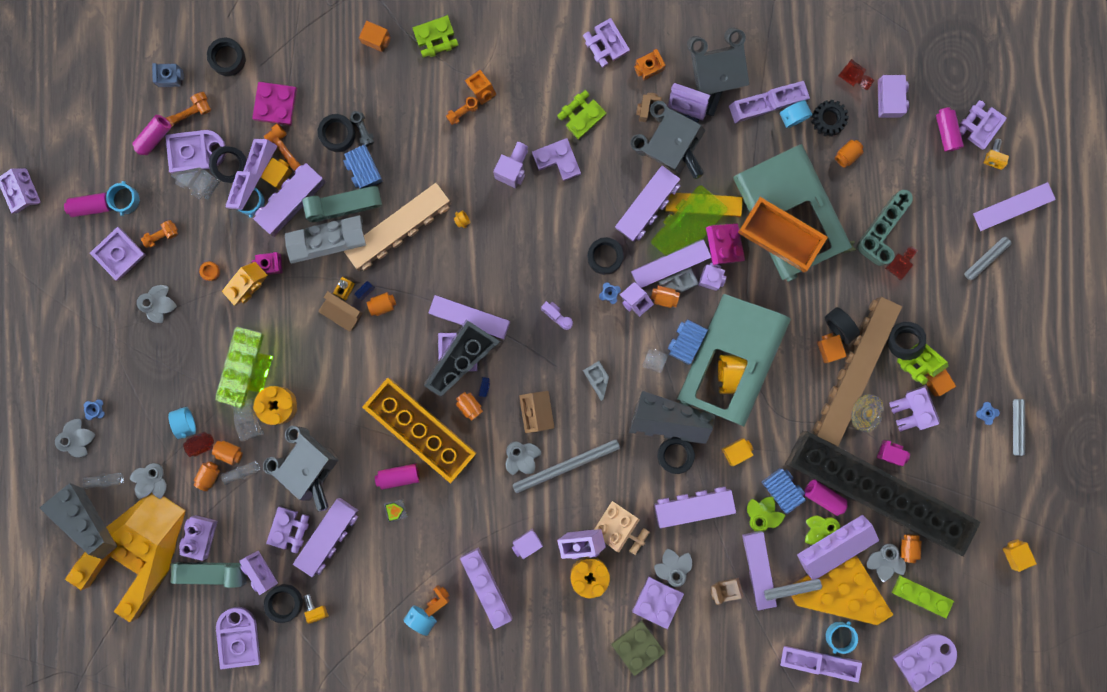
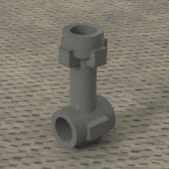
(358, 119)

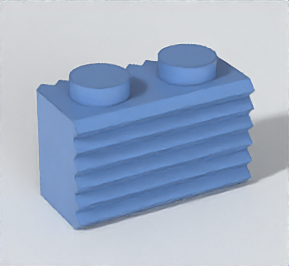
(363, 167)
(687, 341)
(783, 490)

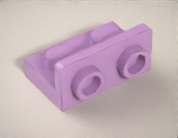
(18, 189)

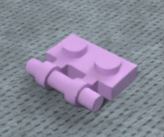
(610, 38)
(986, 128)
(552, 311)
(282, 528)

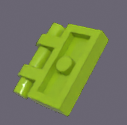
(434, 31)
(585, 119)
(929, 361)

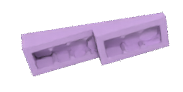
(768, 102)
(246, 180)
(1014, 206)
(671, 263)
(459, 313)
(759, 568)
(821, 663)

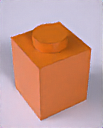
(374, 36)
(831, 348)
(940, 383)

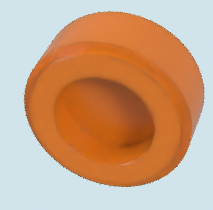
(209, 271)

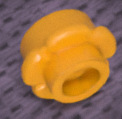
(461, 219)

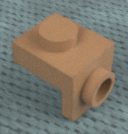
(643, 108)
(726, 591)

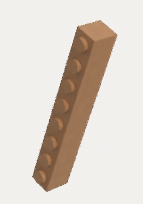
(857, 370)

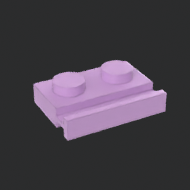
(688, 101)

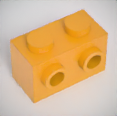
(244, 283)

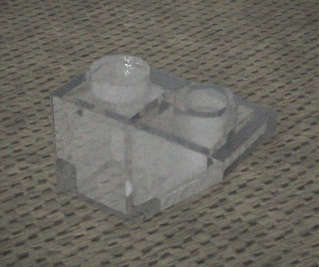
(198, 180)
(247, 422)

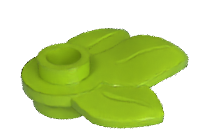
(766, 512)
(819, 528)

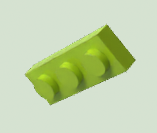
(922, 596)

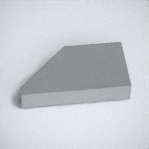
(681, 281)
(598, 378)

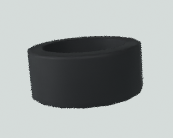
(215, 46)
(329, 120)
(213, 162)
(610, 242)
(842, 325)
(907, 327)
(690, 456)
(270, 612)

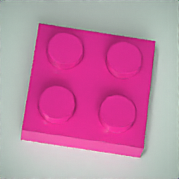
(274, 103)
(725, 244)

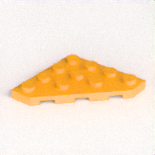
(846, 593)

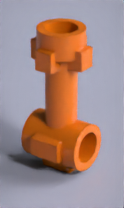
(471, 105)
(168, 229)

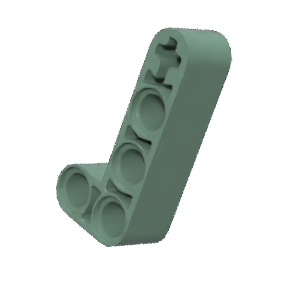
(342, 204)
(887, 225)
(208, 573)

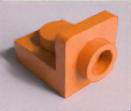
(481, 87)
(435, 604)

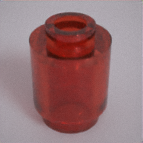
(198, 444)

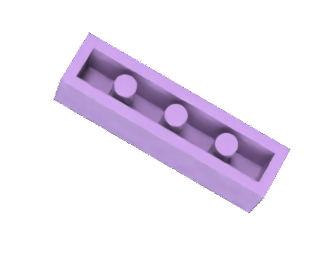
(288, 201)
(648, 203)
(694, 508)
(326, 537)
(838, 547)
(486, 588)

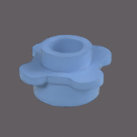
(609, 288)
(88, 409)
(981, 413)

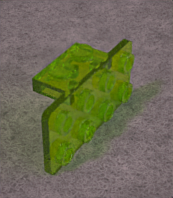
(689, 221)
(243, 369)

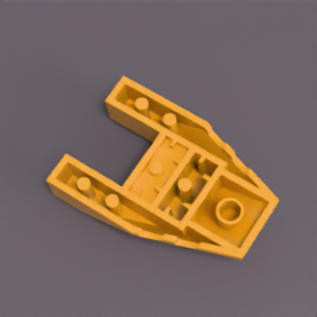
(145, 545)

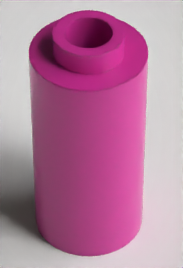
(949, 130)
(151, 135)
(86, 205)
(397, 476)
(826, 497)

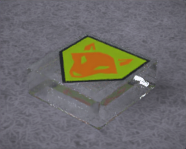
(395, 510)

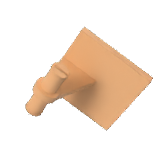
(617, 528)

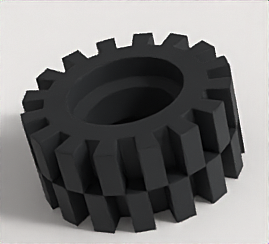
(833, 107)

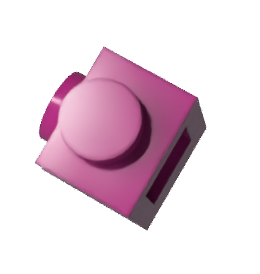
(274, 262)
(893, 454)

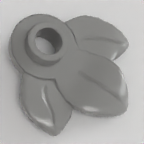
(159, 303)
(77, 438)
(523, 460)
(147, 483)
(674, 564)
(886, 565)

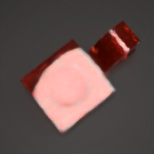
(854, 73)
(901, 264)

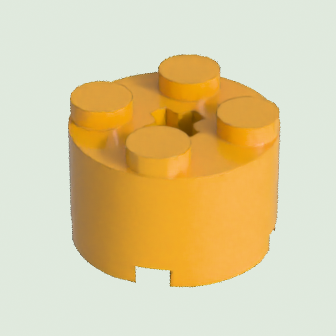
(730, 372)
(265, 409)
(596, 586)

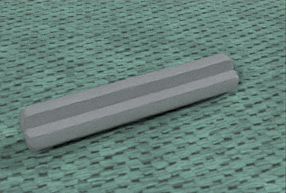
(987, 258)
(1019, 427)
(792, 589)

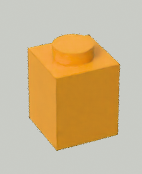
(276, 173)
(738, 451)
(1019, 555)

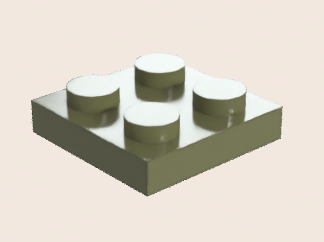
(638, 648)

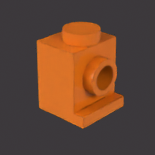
(657, 65)

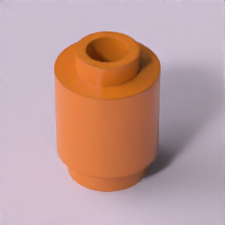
(849, 153)
(665, 296)
(381, 304)
(469, 405)
(227, 452)
(206, 476)
(911, 548)

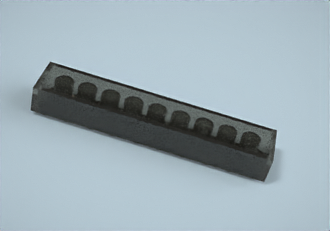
(883, 493)

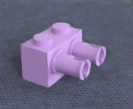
(510, 169)
(922, 406)
(198, 537)

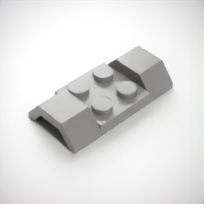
(325, 239)

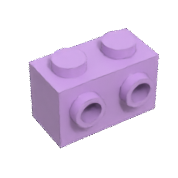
(892, 96)
(581, 544)

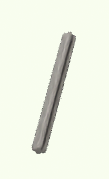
(566, 466)

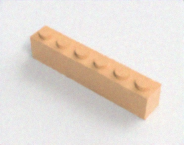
(398, 226)

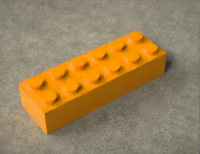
(419, 430)

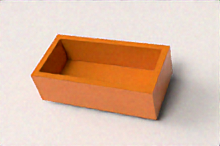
(782, 234)

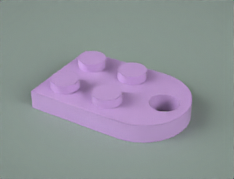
(192, 150)
(237, 641)
(924, 661)

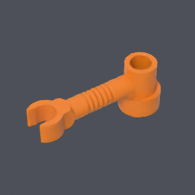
(200, 105)
(275, 136)

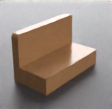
(340, 311)
(536, 411)

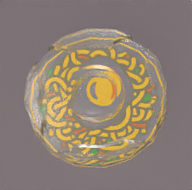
(867, 413)

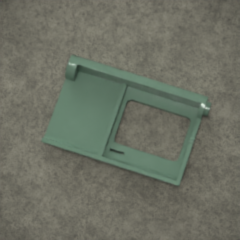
(787, 183)
(743, 332)

